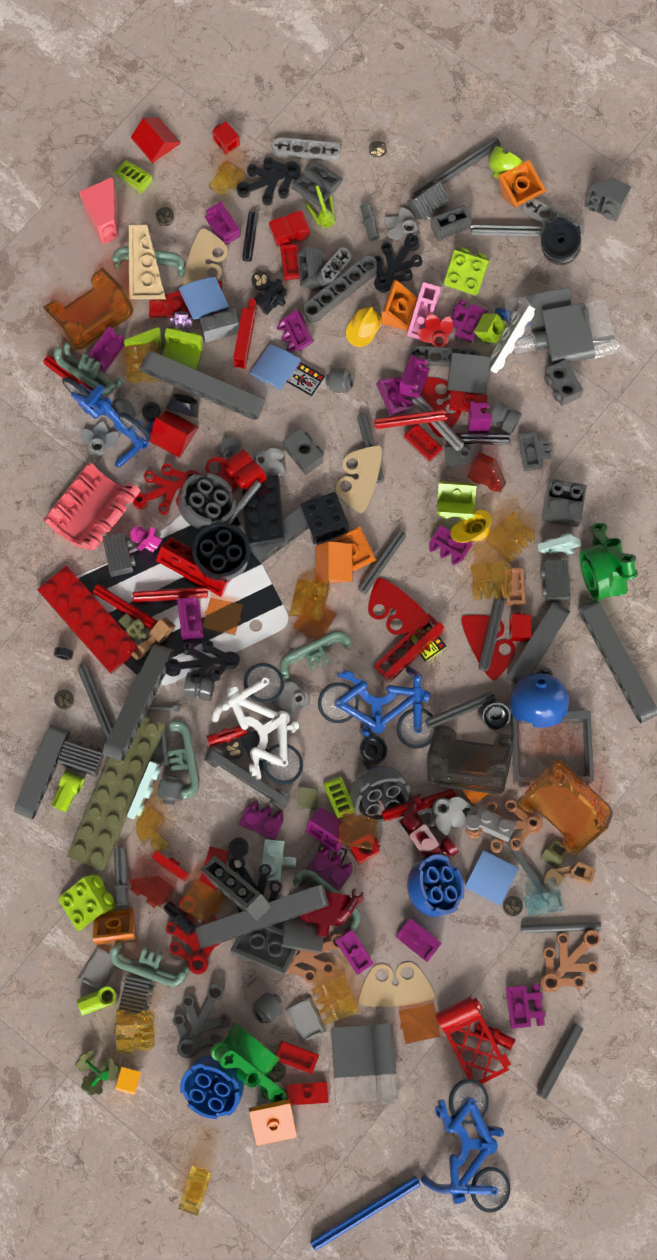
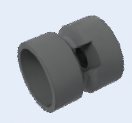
(505, 418)
(203, 689)

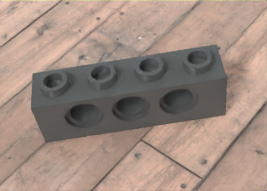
(235, 888)

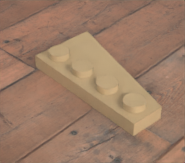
(144, 273)

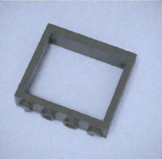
(572, 717)

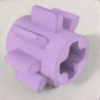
(181, 321)

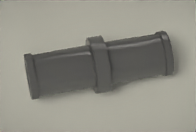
(369, 221)

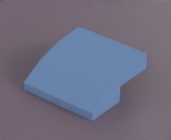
(204, 297)
(275, 366)
(491, 877)

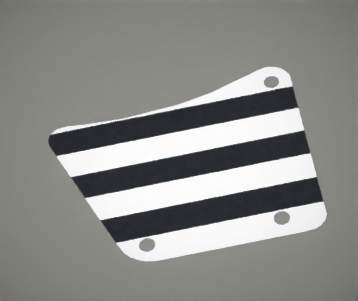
(249, 589)

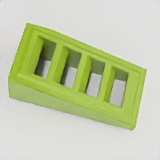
(138, 186)
(146, 337)
(339, 814)

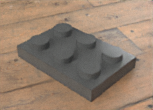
(265, 949)

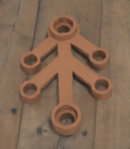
(524, 824)
(307, 957)
(567, 963)

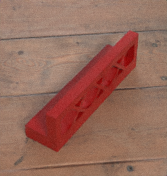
(184, 565)
(411, 654)

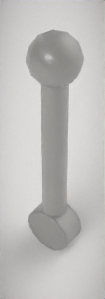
(176, 708)

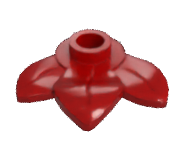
(436, 327)

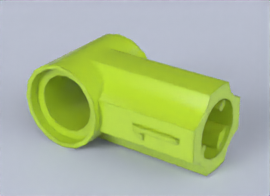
(69, 786)
(95, 1001)

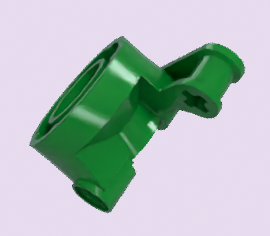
(606, 566)
(252, 1062)

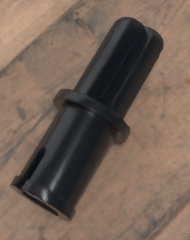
(179, 918)

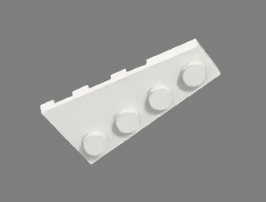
(510, 334)

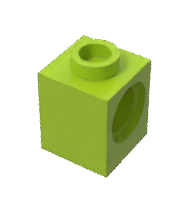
(490, 328)

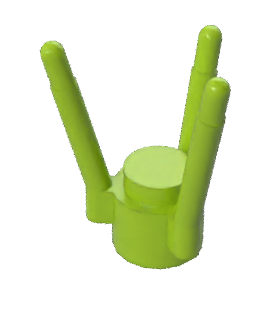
(326, 218)

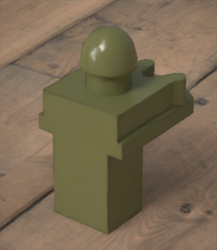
(133, 627)

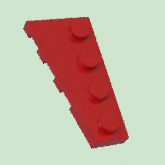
(173, 303)

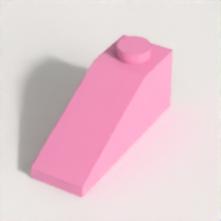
(426, 304)

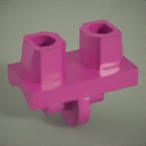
(146, 538)

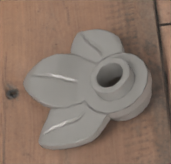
(399, 224)
(99, 437)
(271, 463)
(288, 699)
(451, 816)

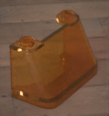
(93, 312)
(568, 806)

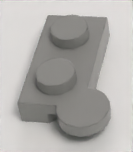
(491, 823)

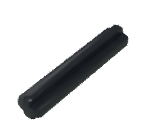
(250, 236)
(484, 438)

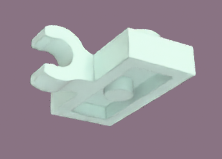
(562, 544)
(273, 855)

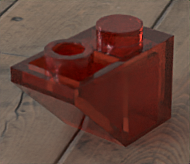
(487, 472)
(153, 888)

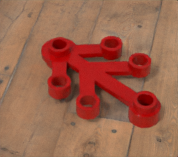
(169, 488)
(192, 941)

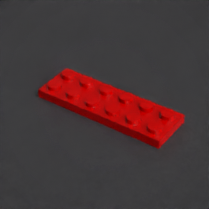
(88, 619)

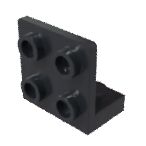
(325, 517)

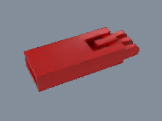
(245, 335)

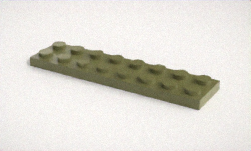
(113, 799)

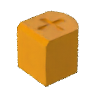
(127, 1080)

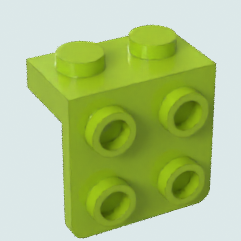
(466, 271)
(183, 347)
(456, 499)
(87, 901)

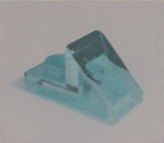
(544, 903)

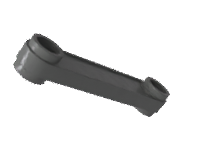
(277, 797)

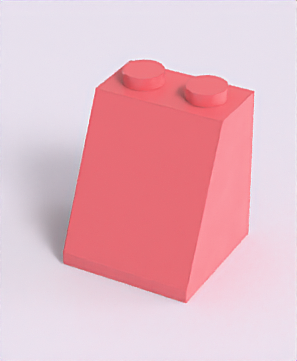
(102, 209)

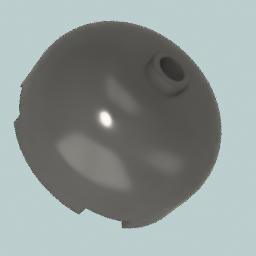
(206, 500)
(377, 784)

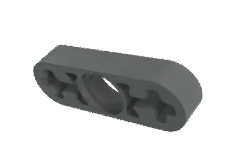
(326, 268)

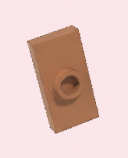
(517, 588)

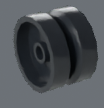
(557, 232)

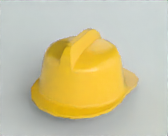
(363, 327)
(472, 529)

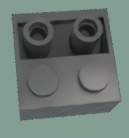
(608, 198)
(564, 503)

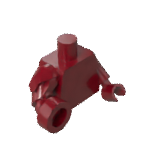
(421, 834)
(334, 914)

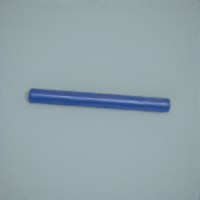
(365, 1212)

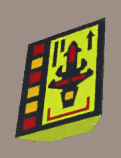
(432, 650)

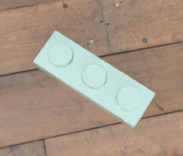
(144, 790)

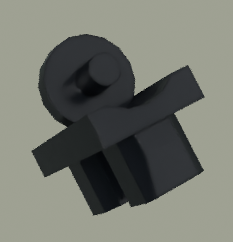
(274, 296)

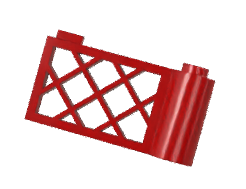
(462, 1015)

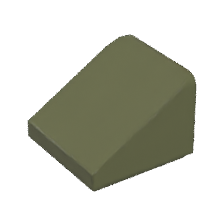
(307, 798)
(554, 853)

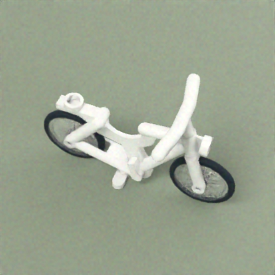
(264, 685)

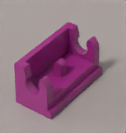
(222, 223)
(107, 349)
(414, 377)
(478, 421)
(190, 618)
(325, 829)
(418, 940)
(353, 951)

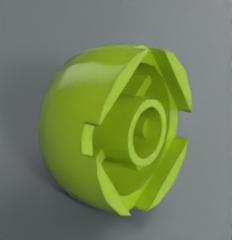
(502, 162)

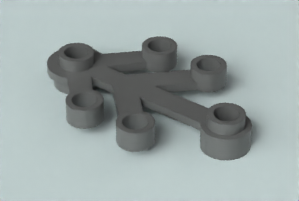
(199, 1024)

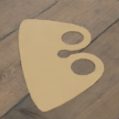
(201, 251)
(368, 470)
(385, 994)

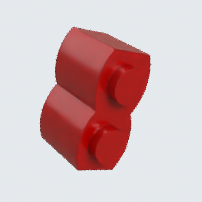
(289, 228)
(244, 469)

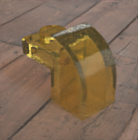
(227, 178)
(146, 829)
(195, 1191)

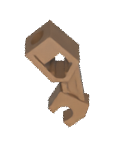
(158, 634)
(561, 873)

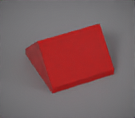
(154, 138)
(172, 433)

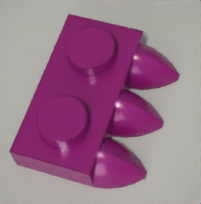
(296, 331)
(391, 396)
(443, 540)
(261, 821)
(330, 869)

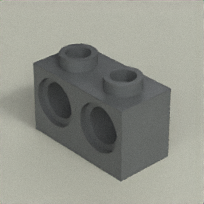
(567, 381)

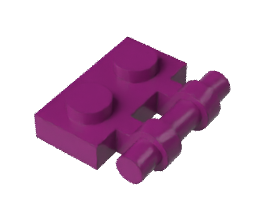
(471, 318)
(519, 1007)

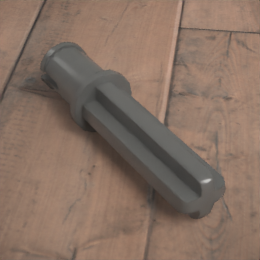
(121, 877)

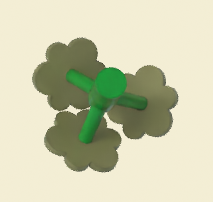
(105, 1071)

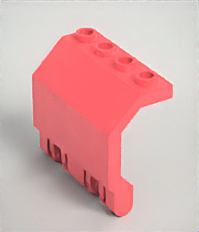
(90, 508)

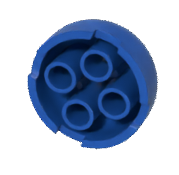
(539, 700)
(435, 886)
(211, 1088)

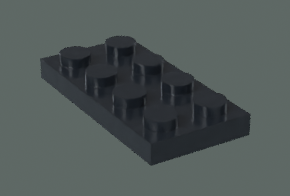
(264, 514)

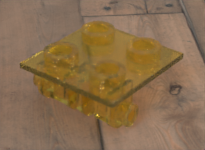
(310, 598)

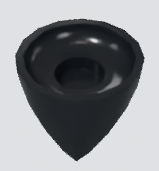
(183, 404)
(495, 715)
(372, 750)

